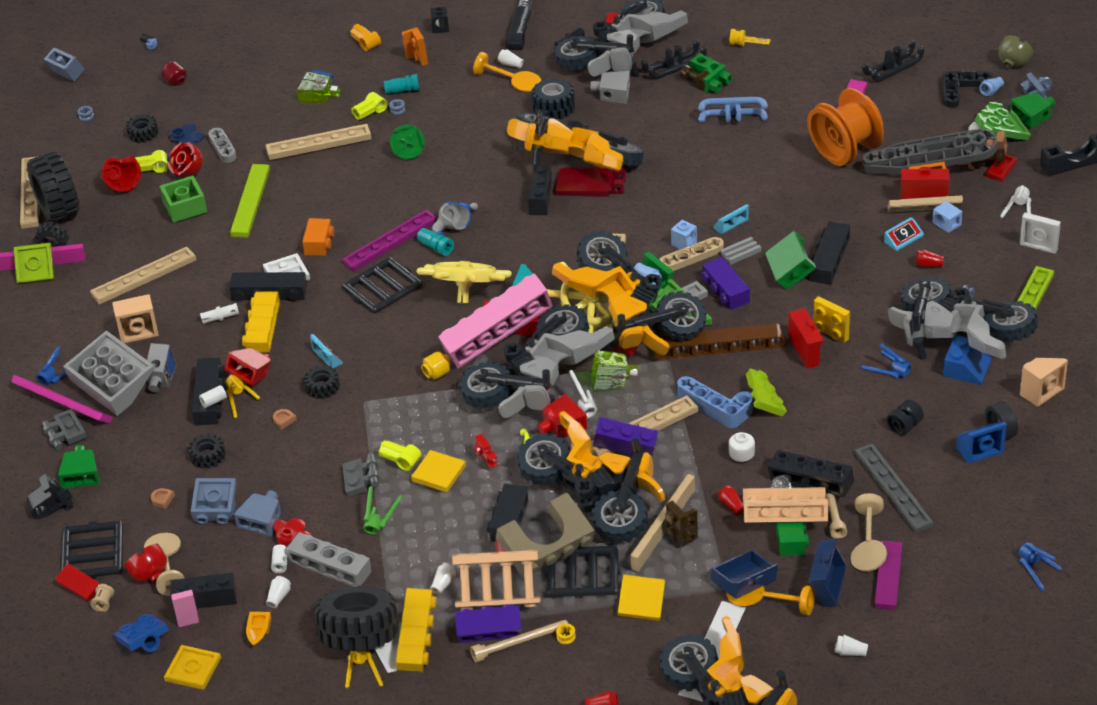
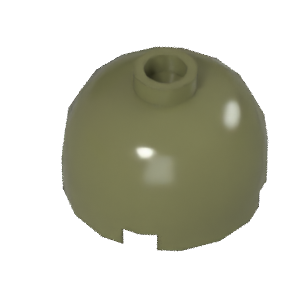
(1014, 52)

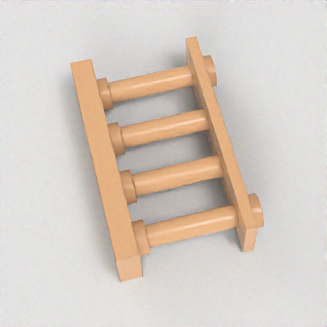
(785, 504)
(506, 560)

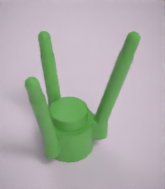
(373, 521)

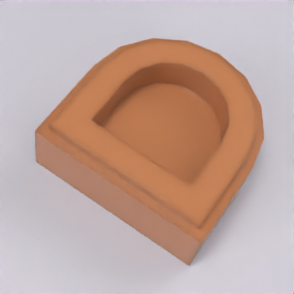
(283, 418)
(162, 497)

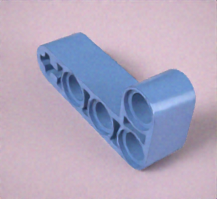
(714, 405)

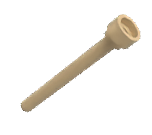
(837, 527)
(480, 652)

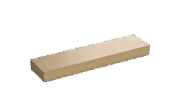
(922, 203)

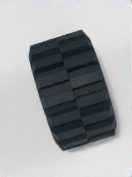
(555, 97)

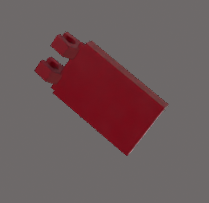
(590, 182)

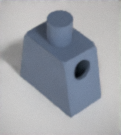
(259, 513)

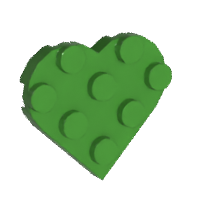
(998, 119)

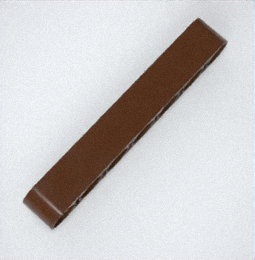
(726, 341)

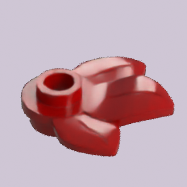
(288, 530)

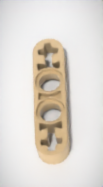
(709, 247)

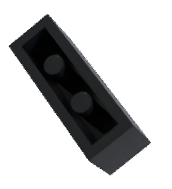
(540, 190)
(510, 506)
(208, 590)

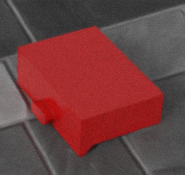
(924, 183)
(805, 337)

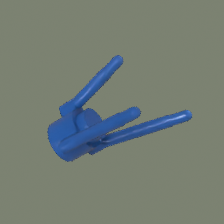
(900, 366)
(47, 373)
(1032, 554)

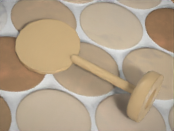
(170, 544)
(870, 553)

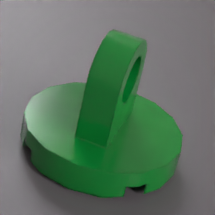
(407, 141)

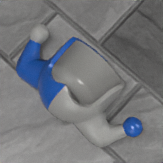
(453, 216)

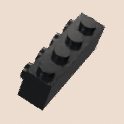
(812, 472)

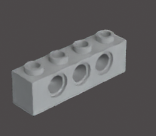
(328, 560)

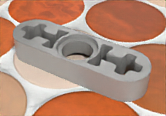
(213, 133)

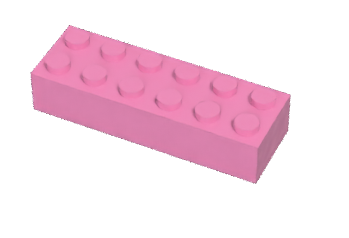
(495, 320)

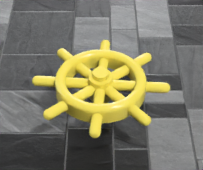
(464, 274)
(589, 305)

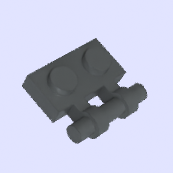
(69, 426)
(355, 477)

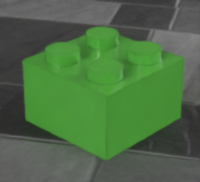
(183, 199)

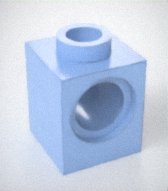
(947, 216)
(683, 235)

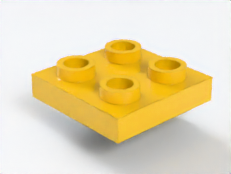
(831, 319)

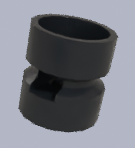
(905, 417)

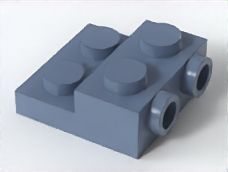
(214, 500)

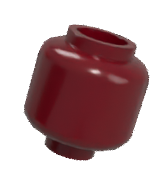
(174, 73)

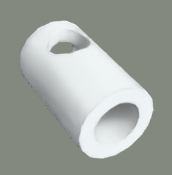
(212, 396)
(279, 559)

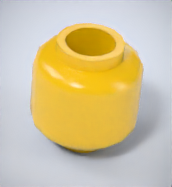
(436, 365)

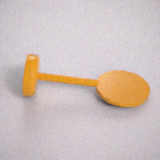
(522, 81)
(805, 600)

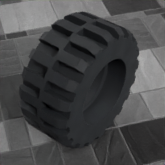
(53, 187)
(356, 618)

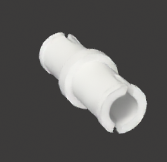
(219, 313)

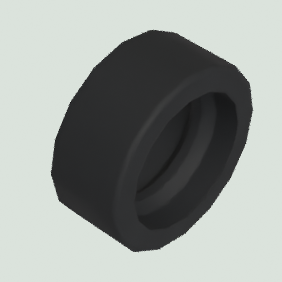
(1002, 412)

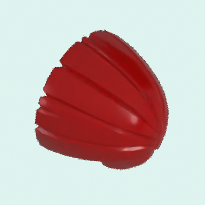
(120, 174)

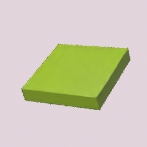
(34, 263)

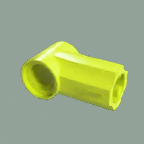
(371, 104)
(156, 162)
(403, 456)

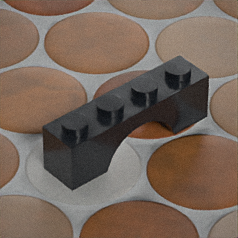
(1055, 160)

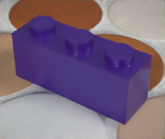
(725, 283)
(618, 436)
(488, 623)

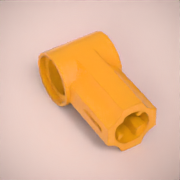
(367, 39)

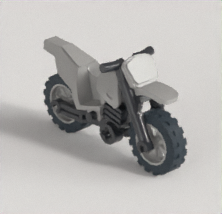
(618, 41)
(938, 312)
(534, 364)

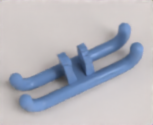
(732, 107)

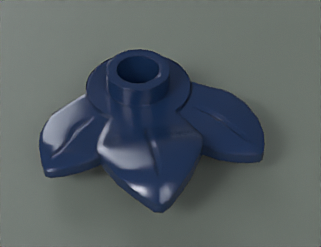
(186, 134)

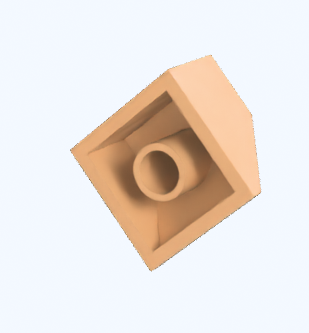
(1043, 379)

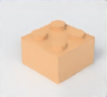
(135, 318)

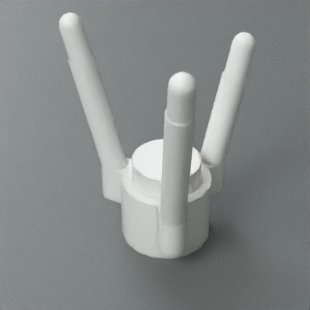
(1020, 197)
(585, 403)

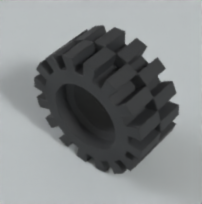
(142, 128)
(51, 231)
(321, 389)
(209, 458)

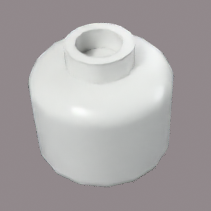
(741, 447)

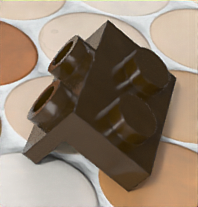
(681, 525)

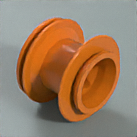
(841, 129)

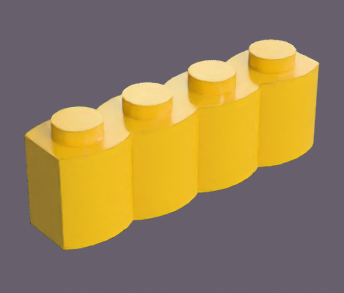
(261, 321)
(415, 630)

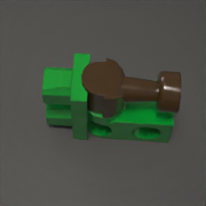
(706, 73)

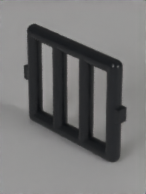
(387, 300)
(93, 526)
(592, 590)

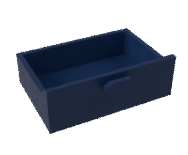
(744, 573)
(827, 573)

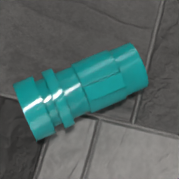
(402, 84)
(439, 243)

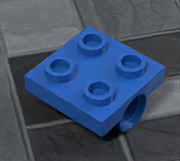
(135, 634)

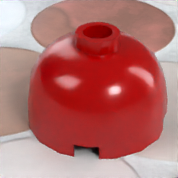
(185, 160)
(148, 564)

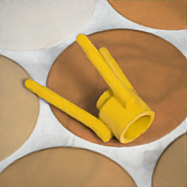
(236, 386)
(360, 658)

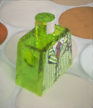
(316, 88)
(610, 370)

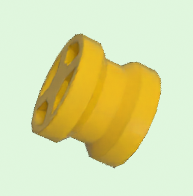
(737, 37)

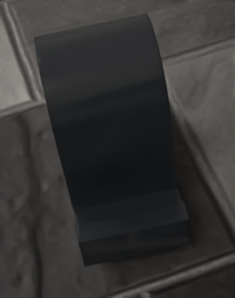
(48, 498)

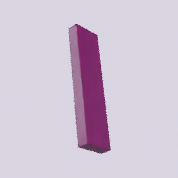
(889, 577)

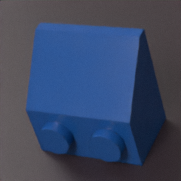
(965, 362)
(982, 442)

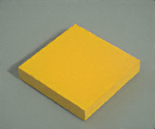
(438, 471)
(641, 597)
(192, 667)

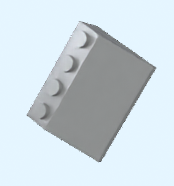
(109, 372)

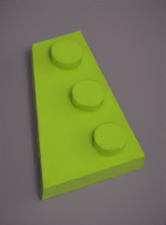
(764, 393)

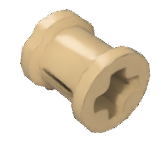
(102, 597)

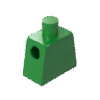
(1032, 109)
(78, 468)

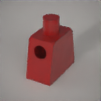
(248, 365)
(551, 418)

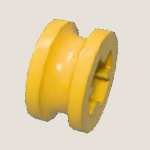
(568, 628)

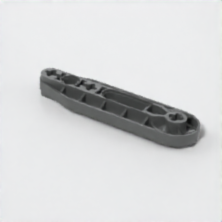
(948, 148)

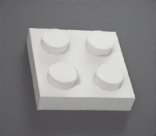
(1040, 233)

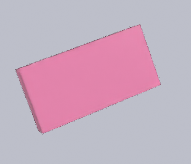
(185, 608)

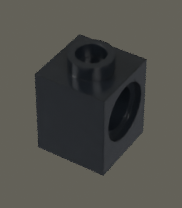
(439, 19)

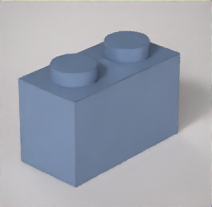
(64, 64)

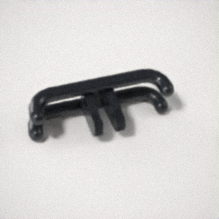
(674, 62)
(893, 62)

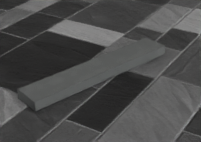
(894, 488)

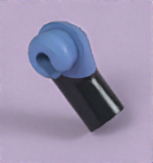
(151, 42)

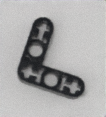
(958, 81)

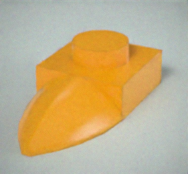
(258, 626)

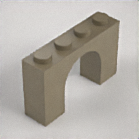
(574, 528)

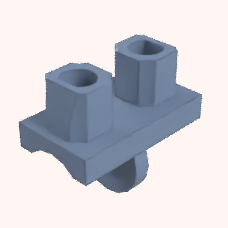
(1039, 86)

